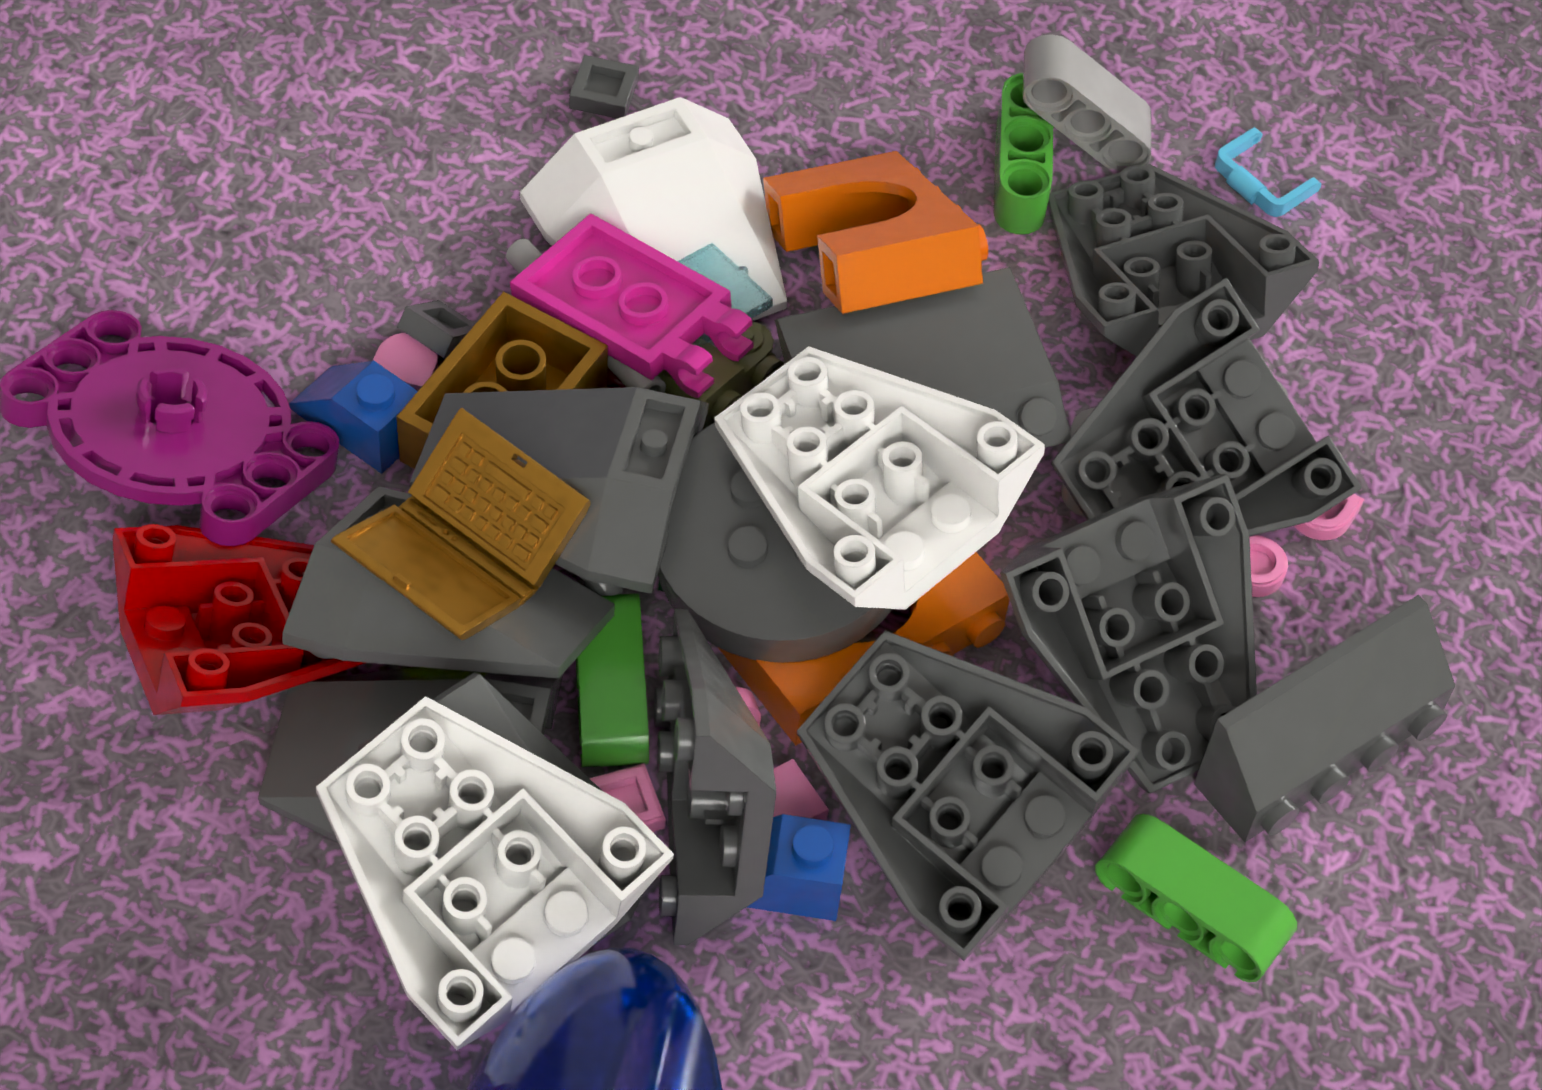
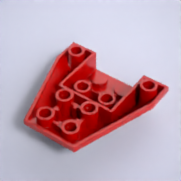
(210, 617)

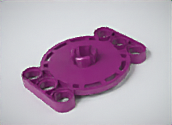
(208, 431)

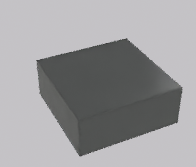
(604, 87)
(435, 326)

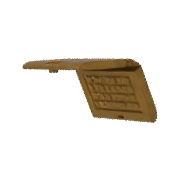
(473, 530)

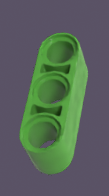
(1021, 162)
(614, 690)
(1198, 895)

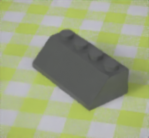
(1327, 722)

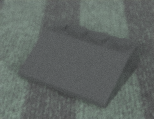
(956, 341)

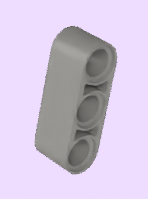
(1086, 102)

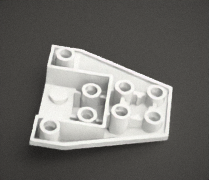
(667, 179)
(877, 473)
(481, 863)

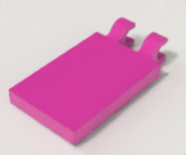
(635, 303)

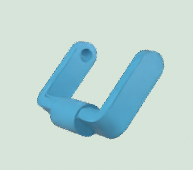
(1250, 187)

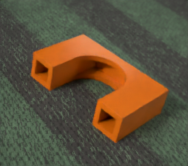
(877, 230)
(956, 612)

